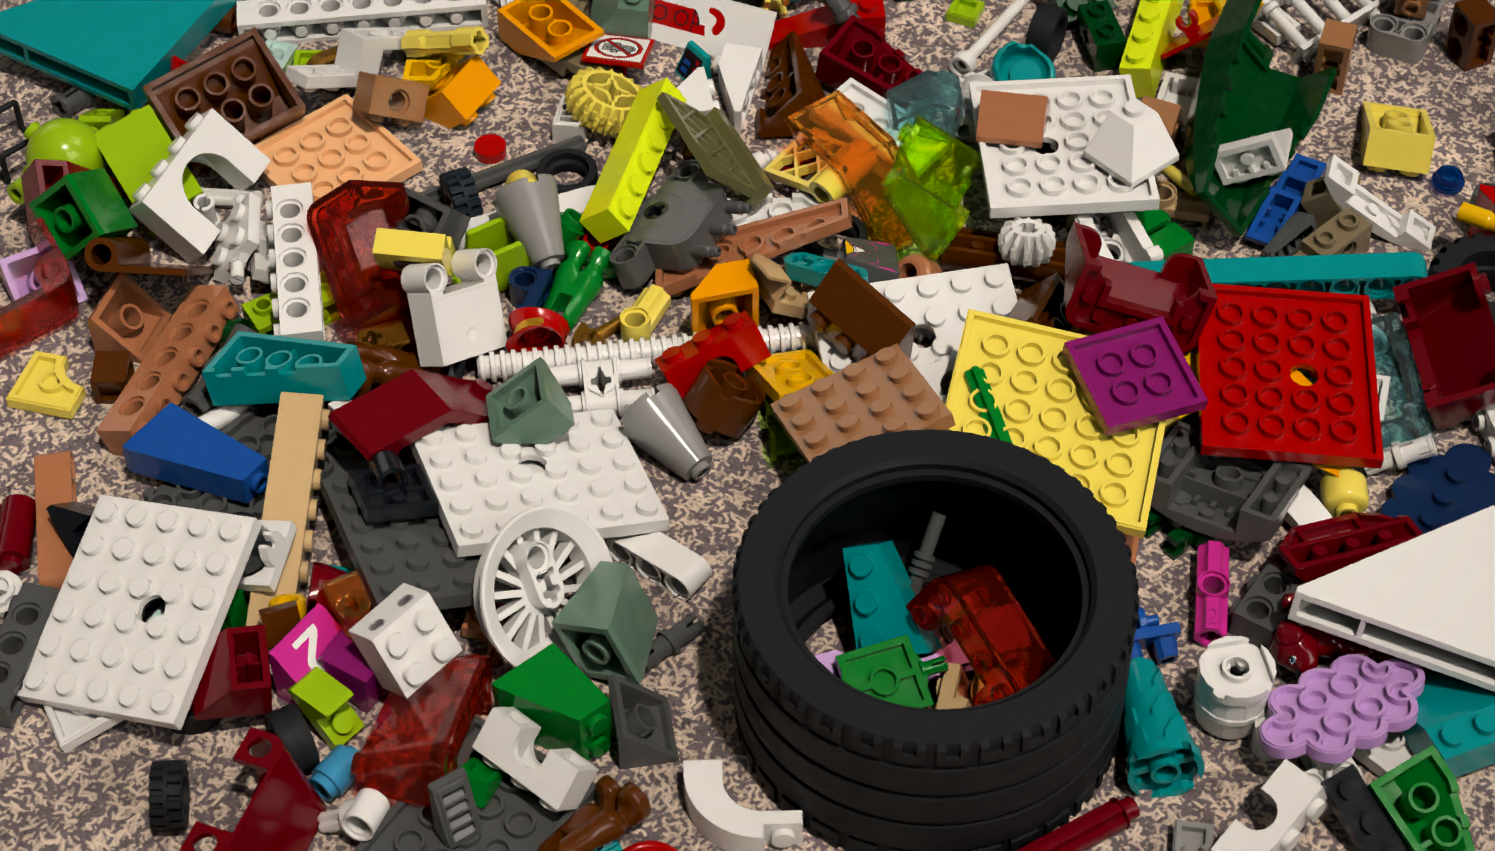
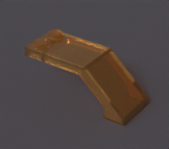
(858, 153)

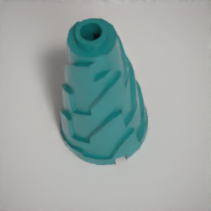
(1156, 739)

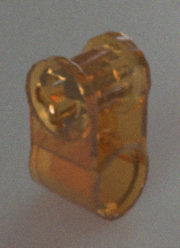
(347, 599)

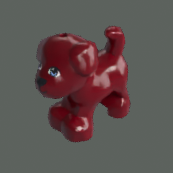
(1300, 647)

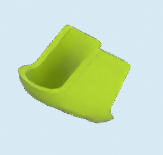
(497, 238)

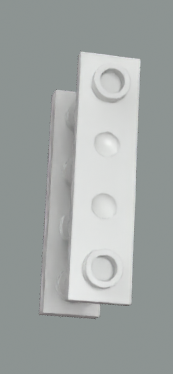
(1308, 49)

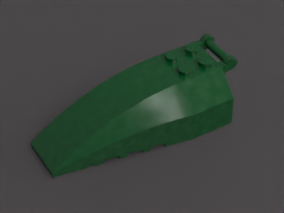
(1239, 100)

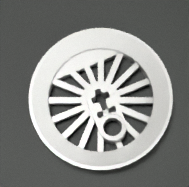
(536, 575)

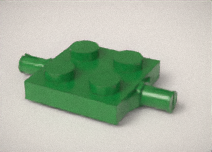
(891, 672)

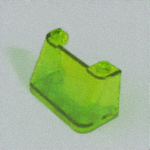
(929, 183)

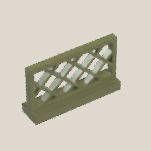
(718, 149)

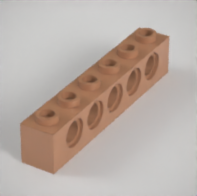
(170, 363)

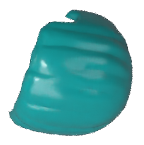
(1021, 62)

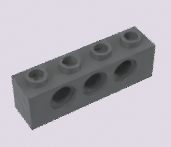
(18, 642)

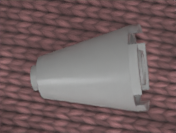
(534, 218)
(667, 432)

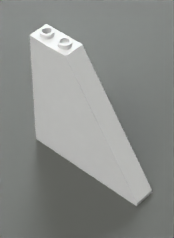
(1417, 600)

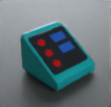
(691, 59)

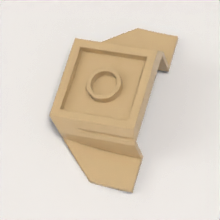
(778, 290)

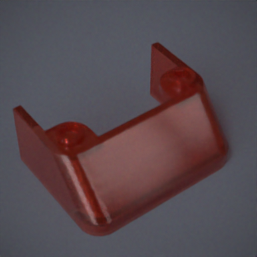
(46, 307)

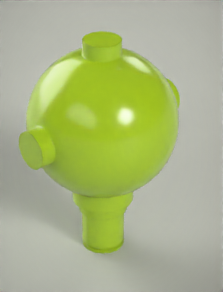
(59, 140)

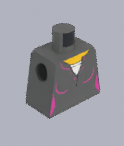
(874, 256)

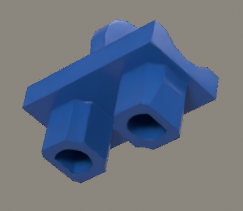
(1159, 637)

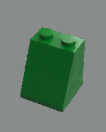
(83, 209)
(559, 700)

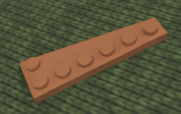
(766, 237)

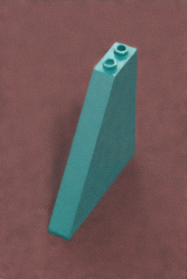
(107, 43)

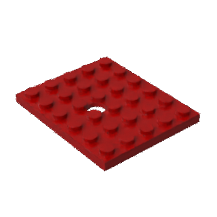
(1254, 404)

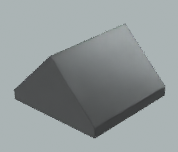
(641, 725)

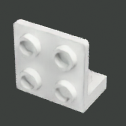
(1254, 157)

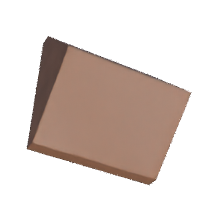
(1012, 118)
(127, 319)

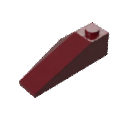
(864, 55)

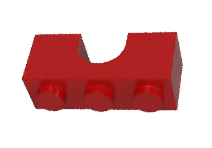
(734, 338)

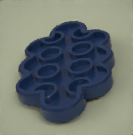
(1443, 488)

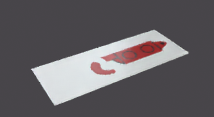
(712, 24)

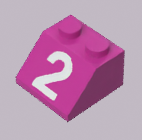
(300, 649)

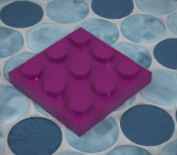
(1134, 375)

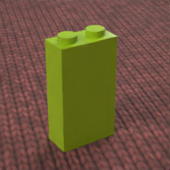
(135, 147)

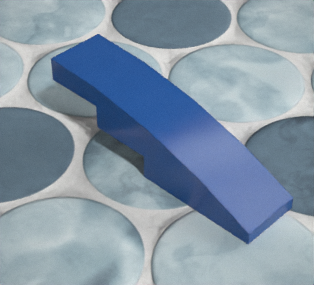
(1284, 199)

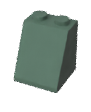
(609, 624)

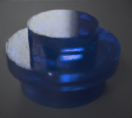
(1448, 180)

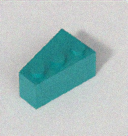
(879, 596)

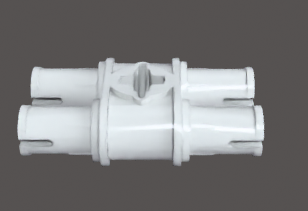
(611, 374)

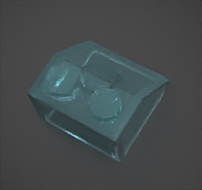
(930, 95)

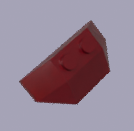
(1341, 541)

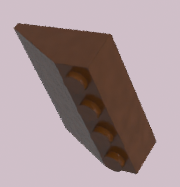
(236, 81)

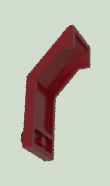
(409, 410)

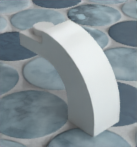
(728, 823)

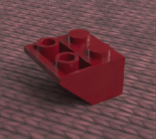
(236, 676)

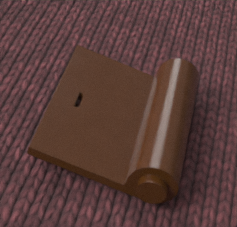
(133, 255)

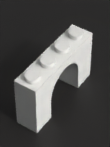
(163, 202)

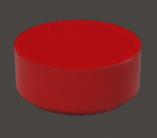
(490, 149)

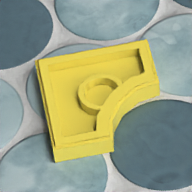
(46, 387)

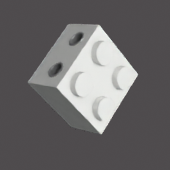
(405, 640)

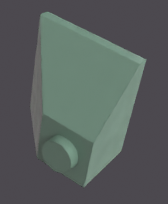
(624, 17)
(529, 407)

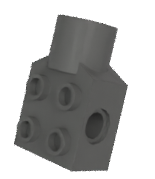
(433, 217)

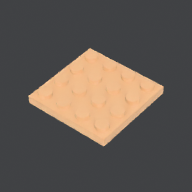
(335, 147)

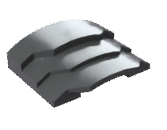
(1223, 494)

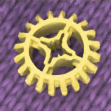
(600, 99)

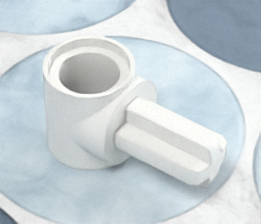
(357, 816)

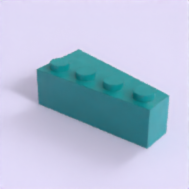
(261, 366)

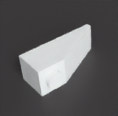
(738, 77)

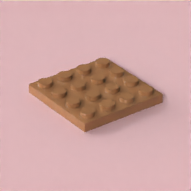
(859, 402)

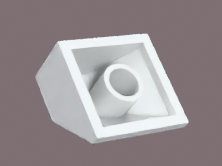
(1132, 143)

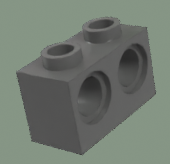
(1261, 609)

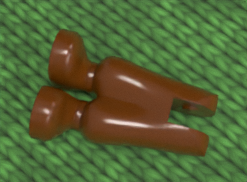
(386, 363)
(599, 825)

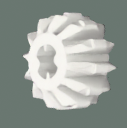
(1026, 242)

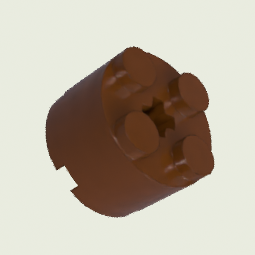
(723, 399)

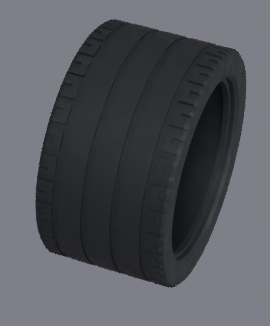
(922, 776)

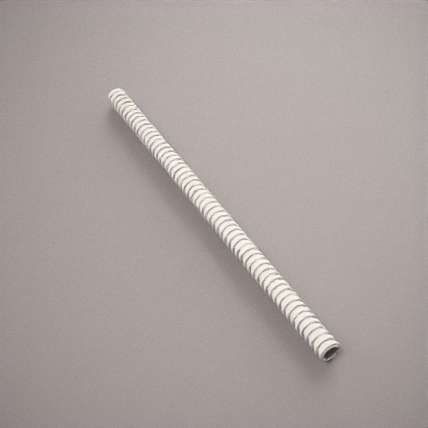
(508, 364)

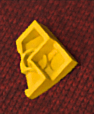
(430, 69)

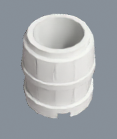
(1233, 686)

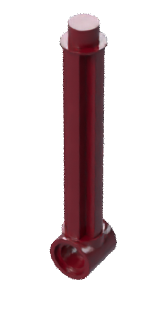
(1089, 828)

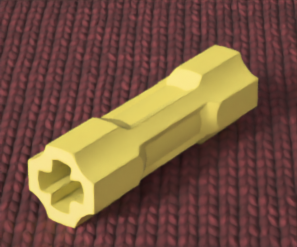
(459, 41)

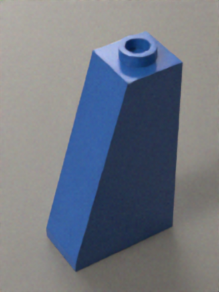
(195, 456)

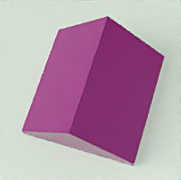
(349, 667)

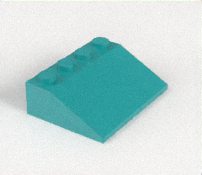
(1456, 721)

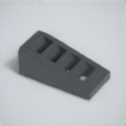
(1298, 224)
(456, 813)

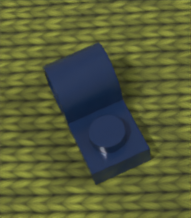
(529, 286)

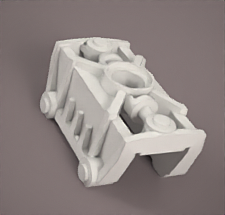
(1128, 236)

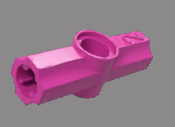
(1211, 592)

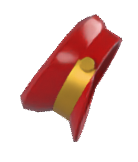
(536, 328)

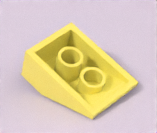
(1396, 139)

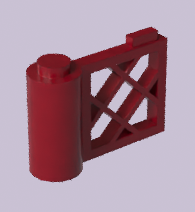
(16, 532)

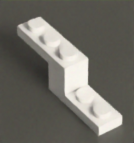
(357, 51)

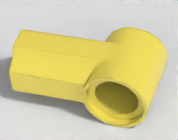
(644, 314)

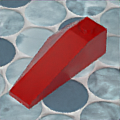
(817, 26)

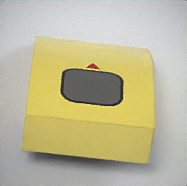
(398, 248)

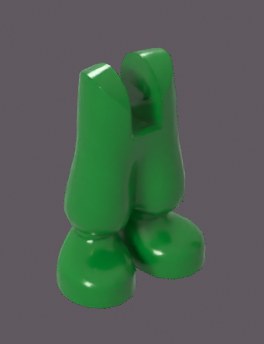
(576, 289)

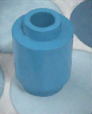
(333, 774)

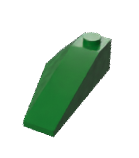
(1424, 804)

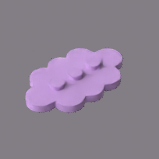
(1342, 708)

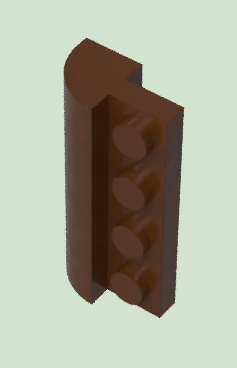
(979, 248)

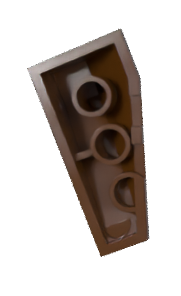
(789, 89)

